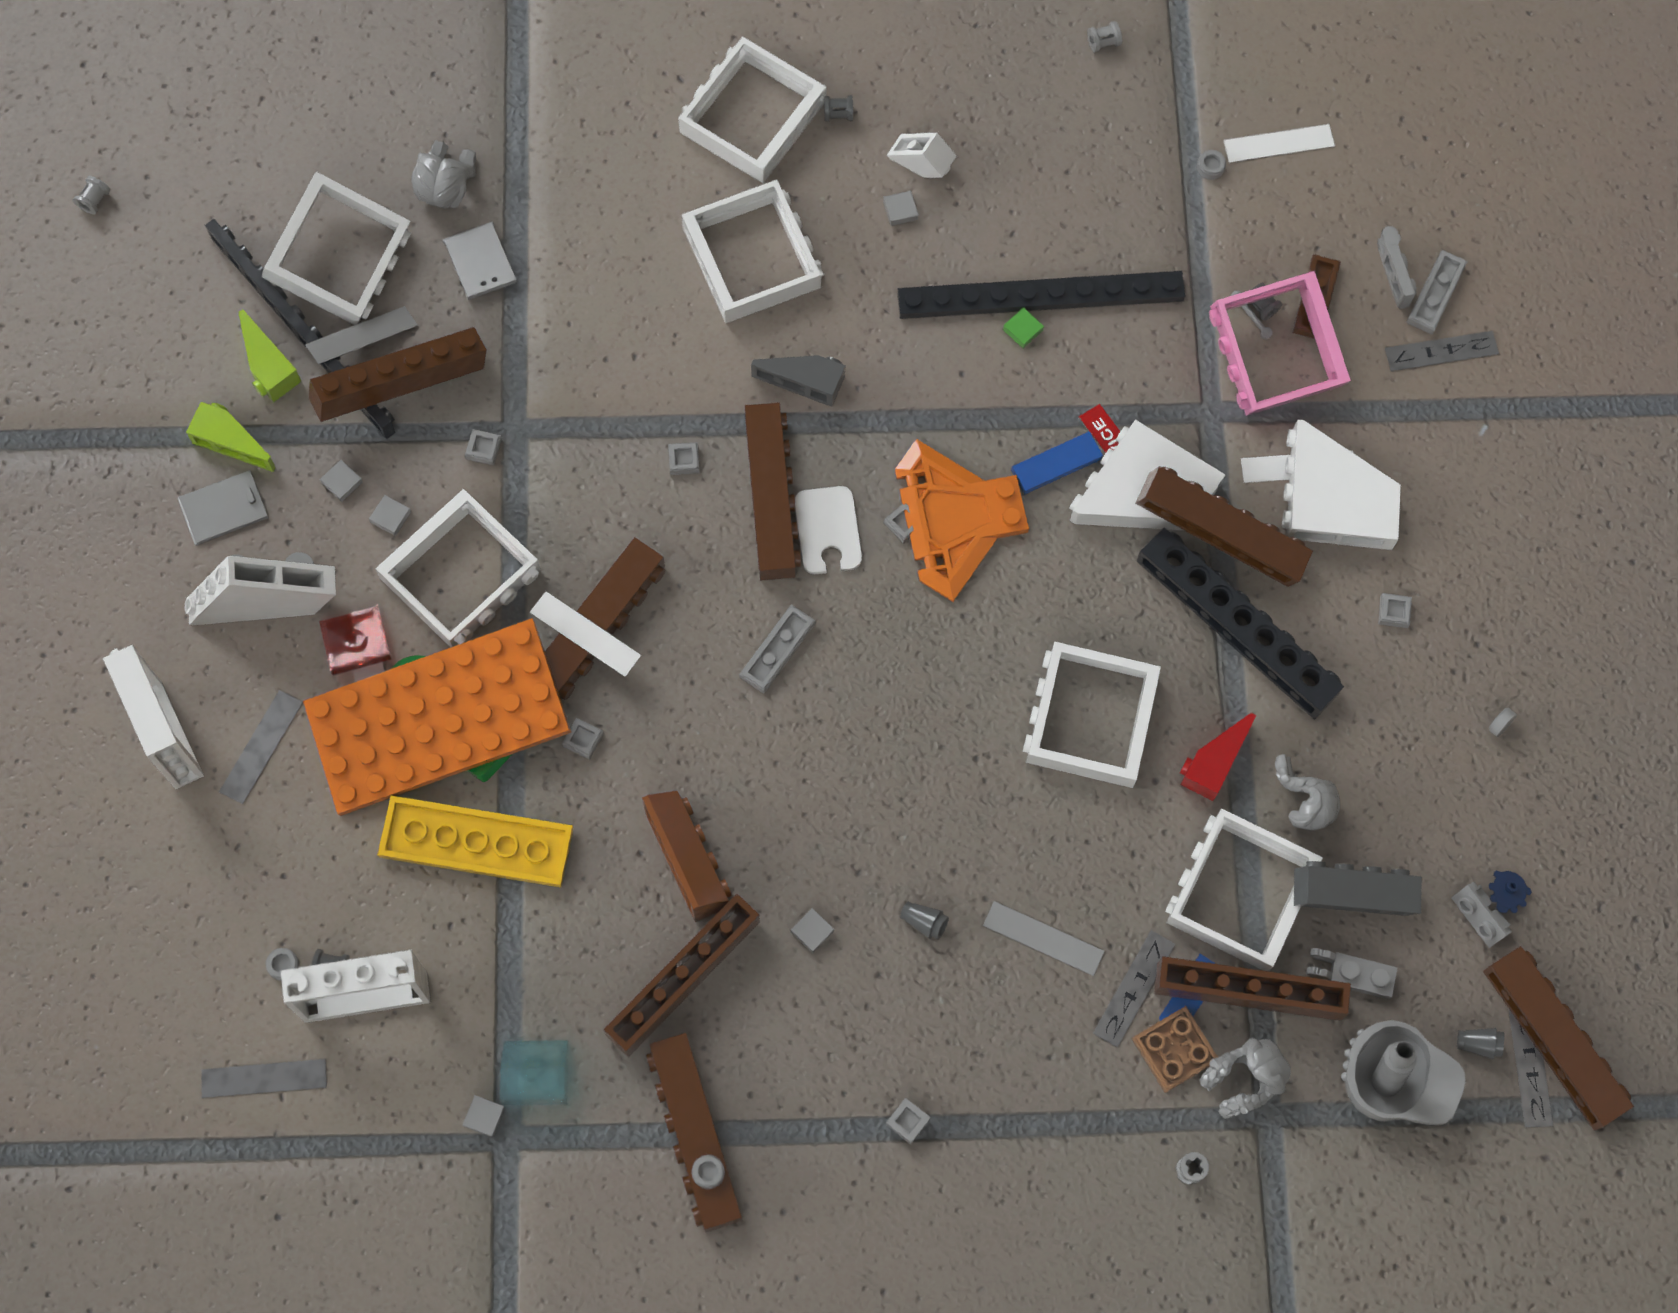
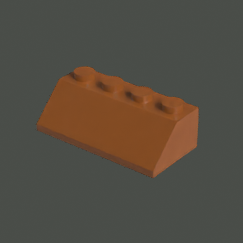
(685, 853)

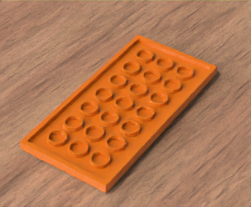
(436, 717)

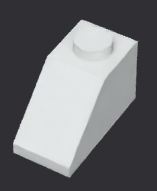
(923, 154)

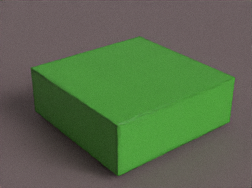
(1023, 327)

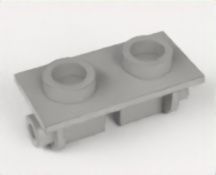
(1474, 905)

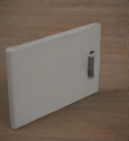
(480, 260)
(222, 507)

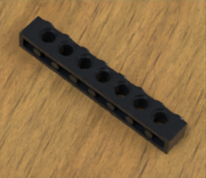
(1242, 638)

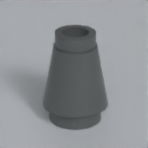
(925, 919)
(1482, 1042)

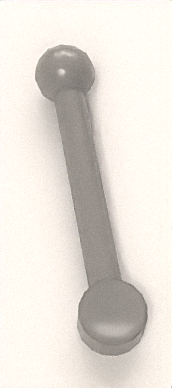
(1266, 332)

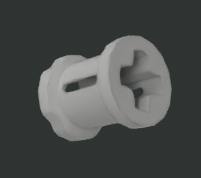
(1114, 36)
(91, 195)
(1182, 1169)

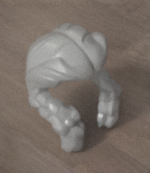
(442, 180)
(1324, 800)
(1267, 1067)

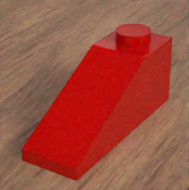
(1213, 761)

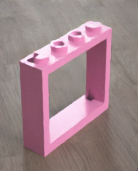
(1321, 327)

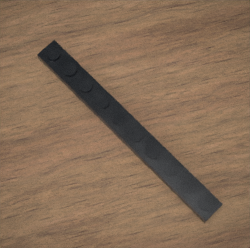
(1041, 294)
(291, 316)

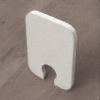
(824, 521)

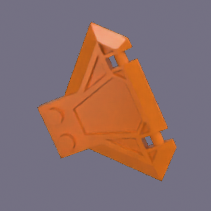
(955, 516)

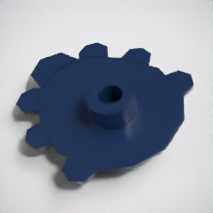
(1509, 891)

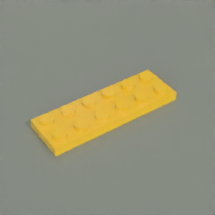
(475, 841)

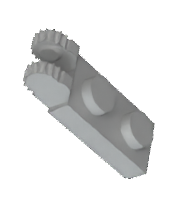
(1396, 267)
(1363, 974)

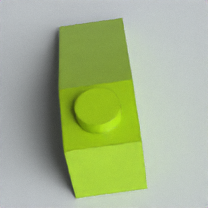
(269, 367)
(220, 432)

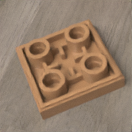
(1175, 1049)

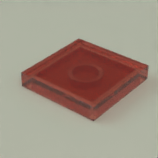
(355, 640)

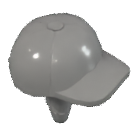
(1401, 1075)

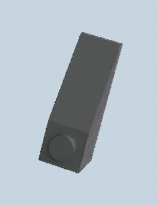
(805, 375)

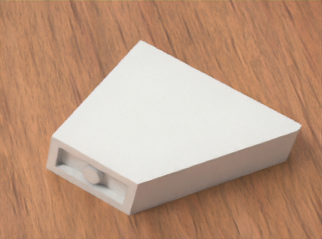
(1116, 487)
(1337, 494)
(260, 590)

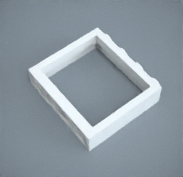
(720, 76)
(738, 205)
(276, 274)
(431, 533)
(153, 717)
(1080, 766)
(1263, 839)
(355, 986)

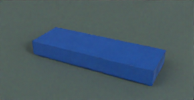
(1057, 462)

